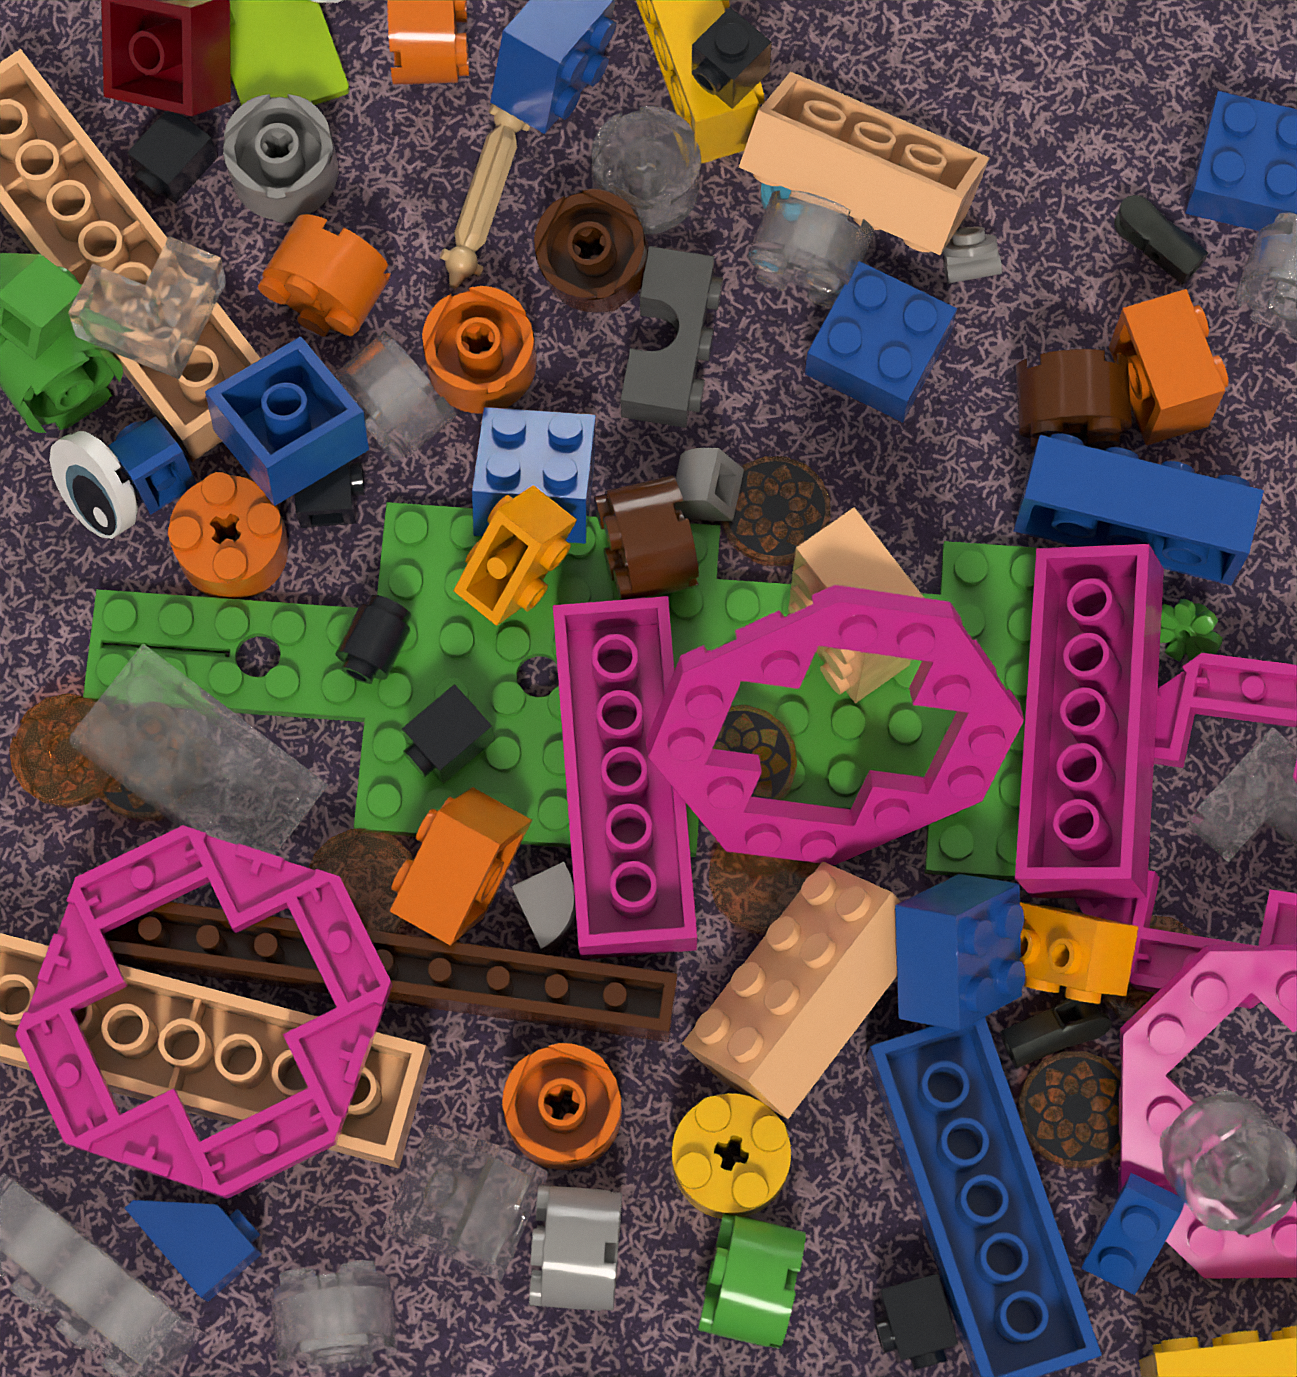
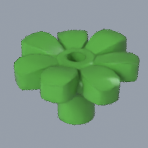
(1189, 630)

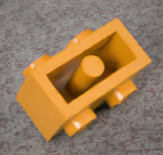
(515, 554)
(1076, 952)

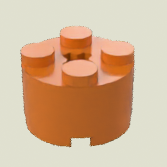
(427, 41)
(325, 276)
(468, 324)
(221, 507)
(547, 1077)

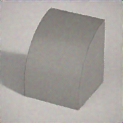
(708, 484)
(548, 906)

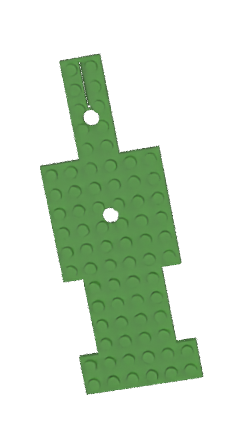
(525, 764)

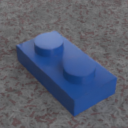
(1133, 1233)

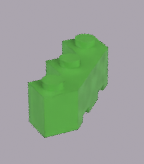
(34, 301)

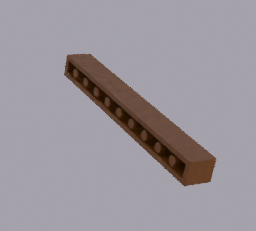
(420, 968)

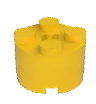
(715, 1125)

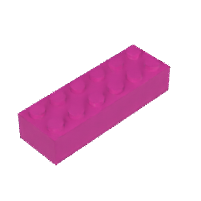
(1090, 723)
(622, 811)

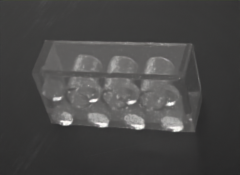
(195, 757)
(88, 1288)

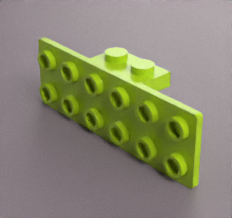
(283, 51)

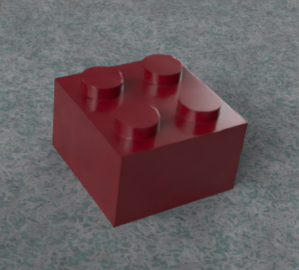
(167, 53)

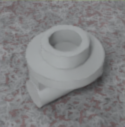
(971, 255)

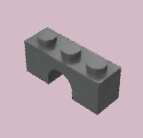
(663, 382)

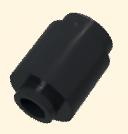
(374, 639)

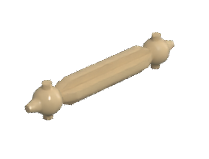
(483, 197)

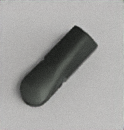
(1158, 238)
(1047, 1034)

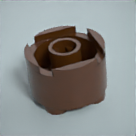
(581, 223)
(1074, 396)
(647, 539)

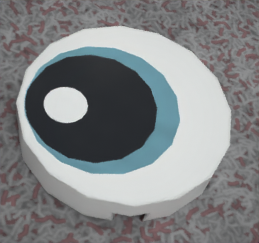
(90, 486)

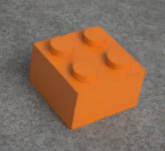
(1170, 366)
(458, 864)

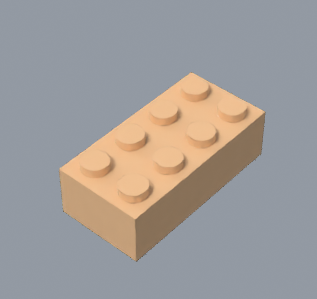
(865, 161)
(852, 557)
(801, 990)

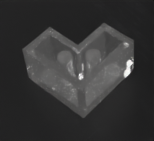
(155, 320)
(1249, 796)

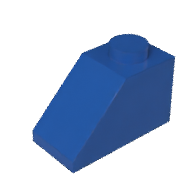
(152, 463)
(199, 1241)

